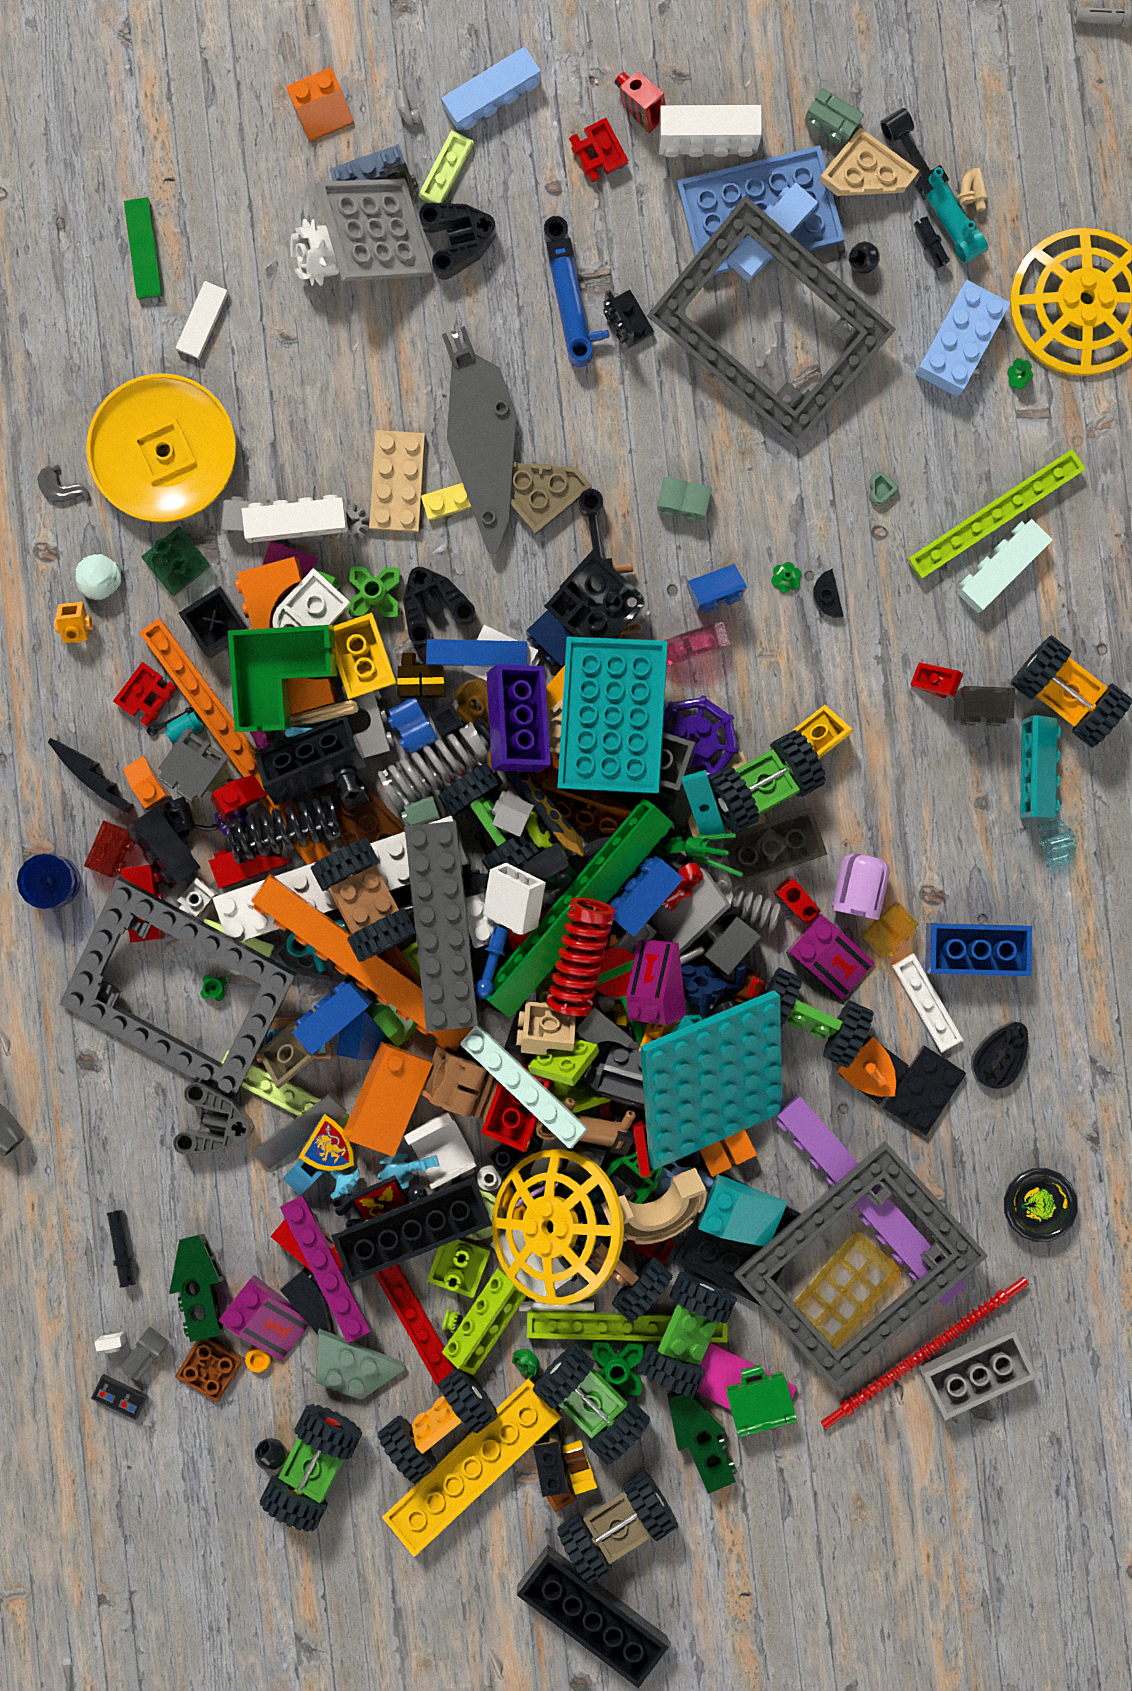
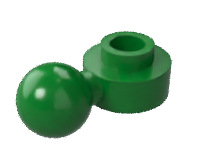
(674, 845)

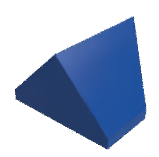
(360, 1038)

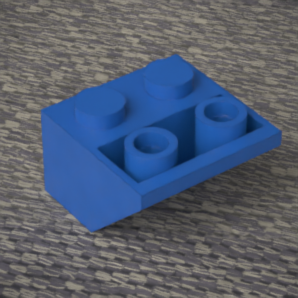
(716, 588)

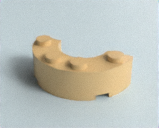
(666, 1215)

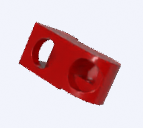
(797, 900)

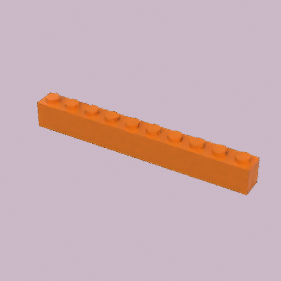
(331, 942)

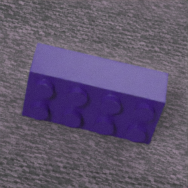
(518, 718)

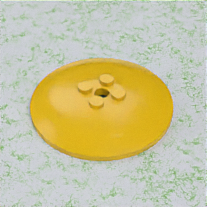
(152, 414)

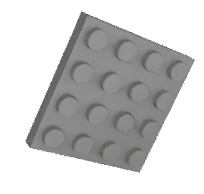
(373, 229)

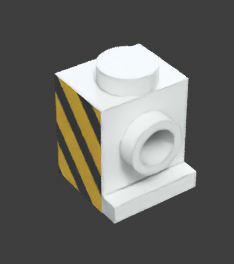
(205, 896)

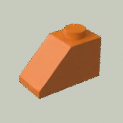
(145, 784)

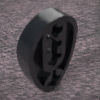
(1011, 1065)

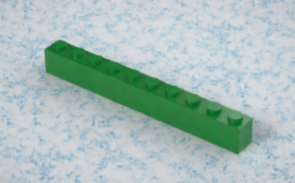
(597, 881)

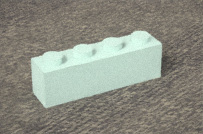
(1004, 566)

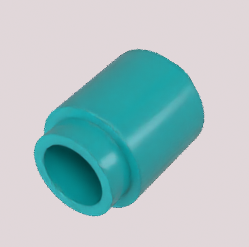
(178, 726)

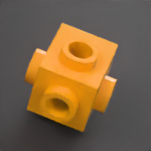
(72, 622)

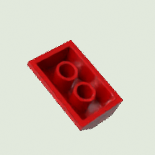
(509, 1119)

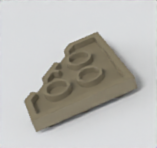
(544, 492)

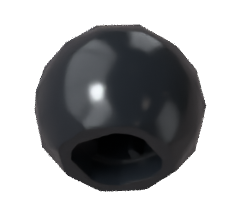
(864, 257)
(270, 1454)

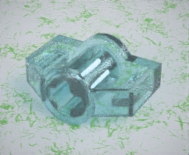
(1057, 843)

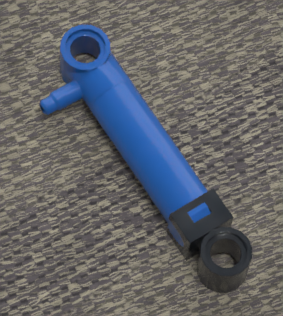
(568, 293)

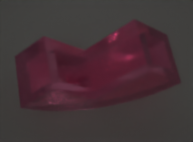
(697, 643)

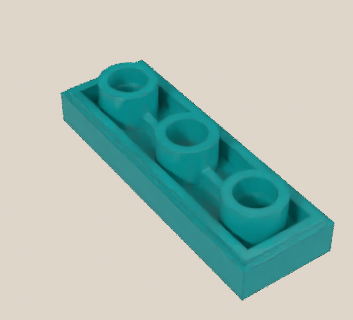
(703, 803)

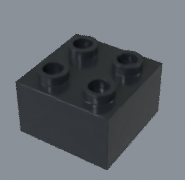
(211, 620)

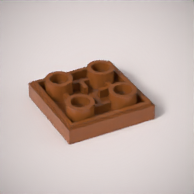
(209, 1368)

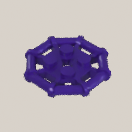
(704, 730)

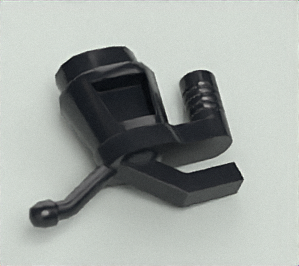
(180, 816)

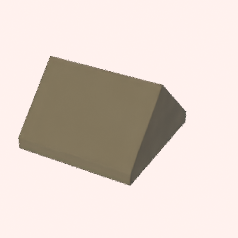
(285, 1056)

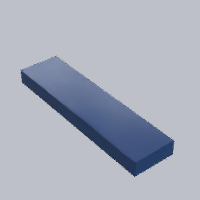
(475, 652)

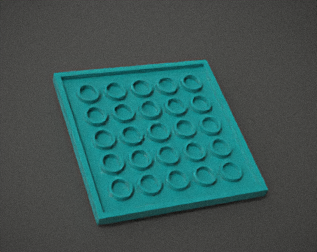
(712, 1079)

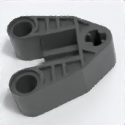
(212, 1142)

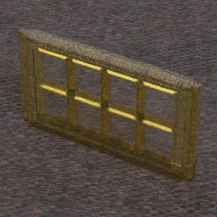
(847, 1287)

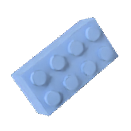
(962, 338)

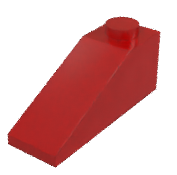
(229, 873)

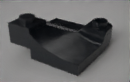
(595, 600)

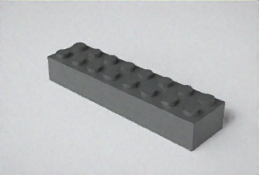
(441, 926)

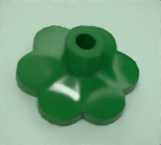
(1020, 373)
(786, 583)

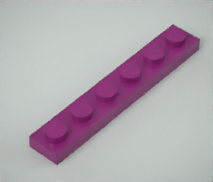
(325, 1268)

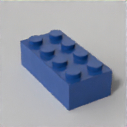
(978, 949)

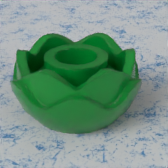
(526, 1362)

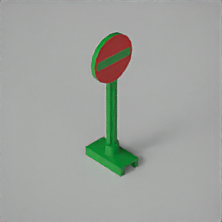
(615, 979)

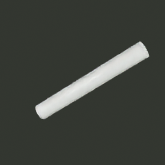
(581, 1306)

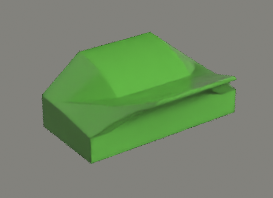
(391, 1023)

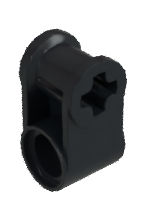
(352, 789)

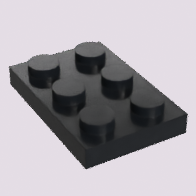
(924, 1090)

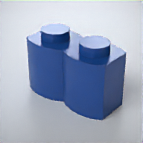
(412, 725)

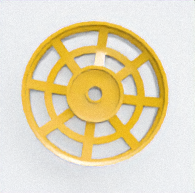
(1071, 307)
(565, 1227)

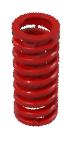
(571, 968)

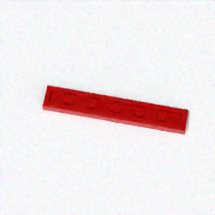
(415, 1321)

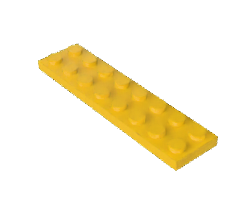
(470, 1469)

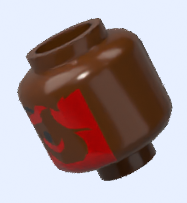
(752, 987)

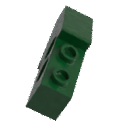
(198, 1264)
(689, 1420)

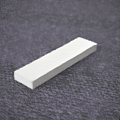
(927, 1002)

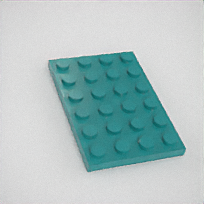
(613, 715)

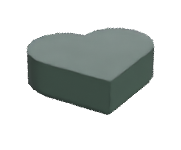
(882, 488)

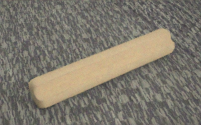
(324, 713)

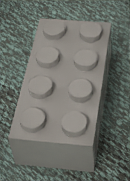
(977, 1372)

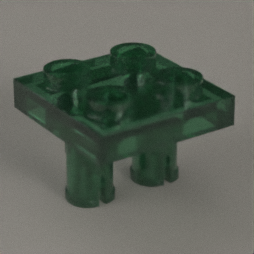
(176, 561)

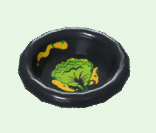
(1040, 1205)

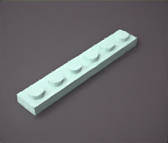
(524, 1086)

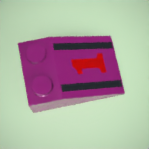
(830, 956)
(656, 983)
(264, 1319)

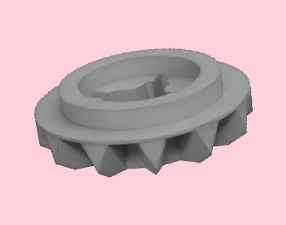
(359, 529)

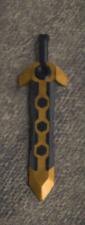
(536, 796)

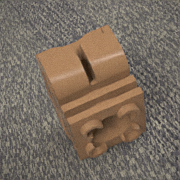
(459, 1084)

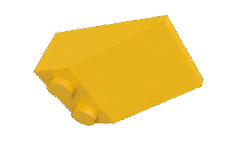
(362, 656)

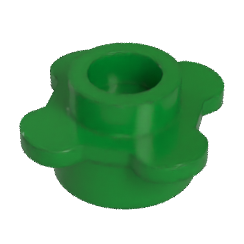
(207, 991)

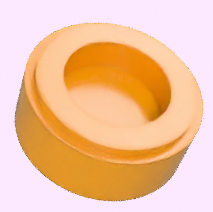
(257, 1360)

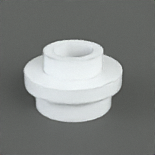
(489, 1169)

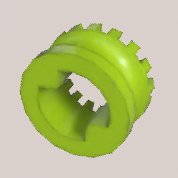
(450, 1320)

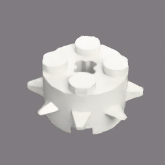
(313, 252)

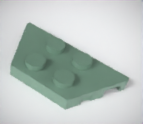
(352, 1367)

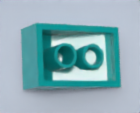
(740, 1212)

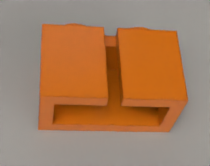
(725, 1152)

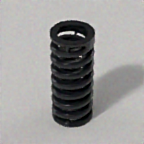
(275, 839)

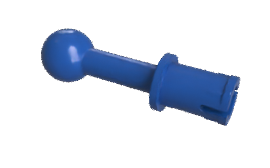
(485, 987)

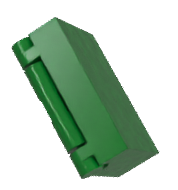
(760, 1402)

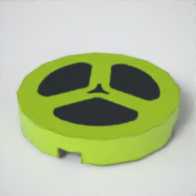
(540, 832)

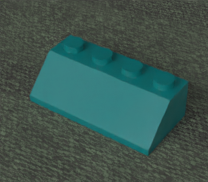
(1038, 767)

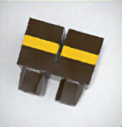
(410, 679)

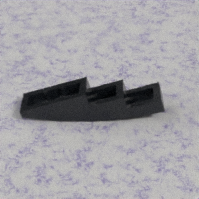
(84, 770)

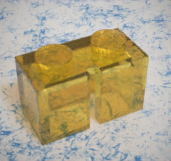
(889, 930)

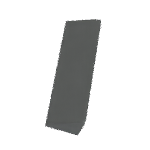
(297, 1131)

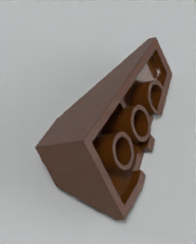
(585, 807)

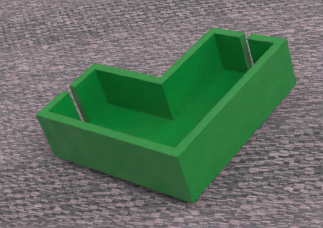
(263, 664)

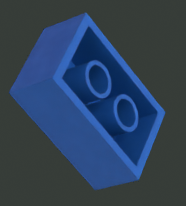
(643, 893)
(332, 1014)

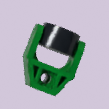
(622, 1188)

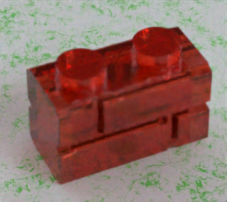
(109, 850)

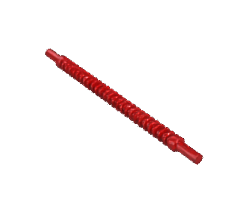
(1001, 1298)

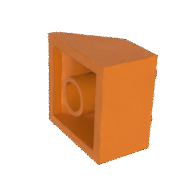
(320, 104)

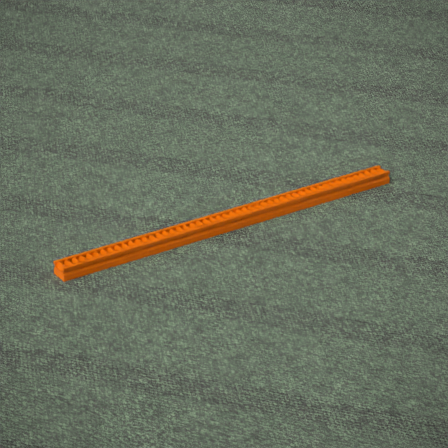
(234, 743)

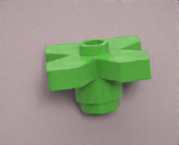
(384, 582)

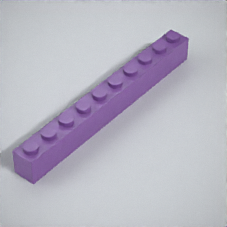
(836, 1160)

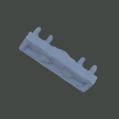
(369, 165)

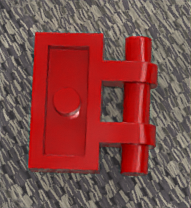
(606, 147)
(139, 689)

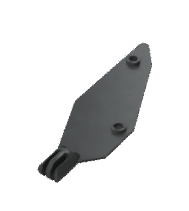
(481, 436)

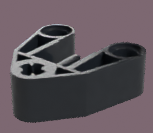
(455, 216)
(452, 595)

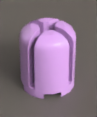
(861, 886)

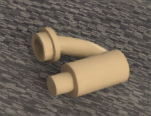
(973, 189)

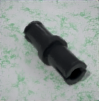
(931, 242)

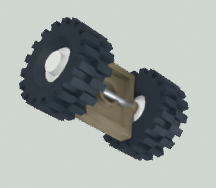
(617, 1527)

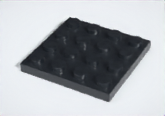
(721, 1257)

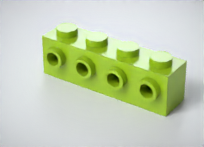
(484, 1323)

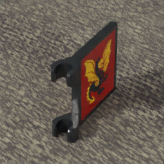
(372, 1200)

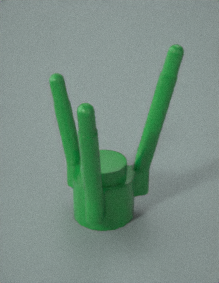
(700, 849)

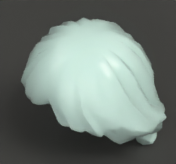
(97, 576)

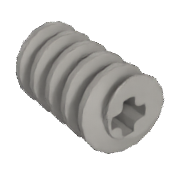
(756, 909)

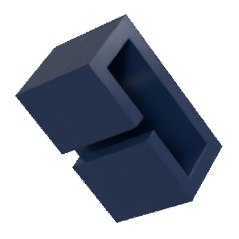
(550, 637)

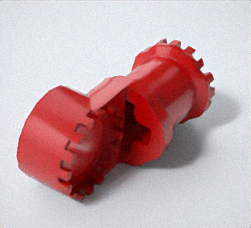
(691, 875)

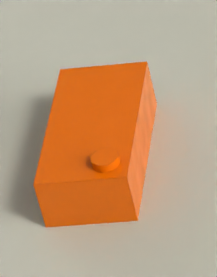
(387, 1099)

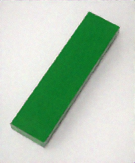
(143, 248)

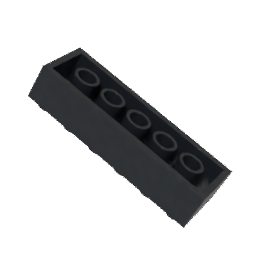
(411, 1229)
(593, 1616)

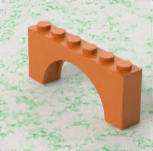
(262, 592)

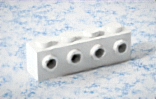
(295, 519)

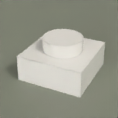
(111, 1342)

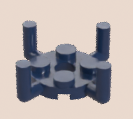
(711, 978)

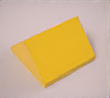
(824, 730)

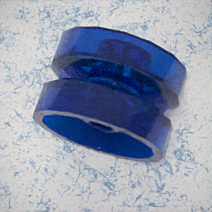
(41, 894)

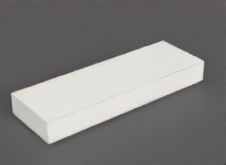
(202, 320)

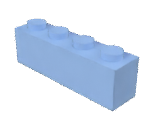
(491, 89)
(790, 213)

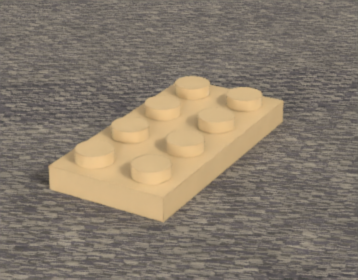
(397, 481)

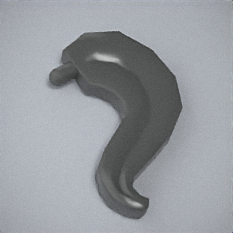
(52, 490)

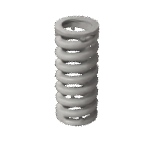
(397, 785)

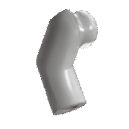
(403, 107)

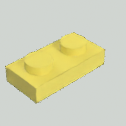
(446, 501)

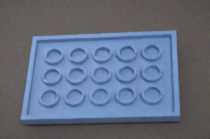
(714, 195)

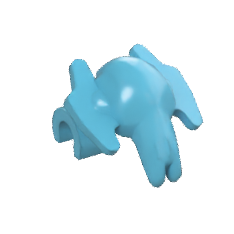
(399, 1168)
(346, 1184)

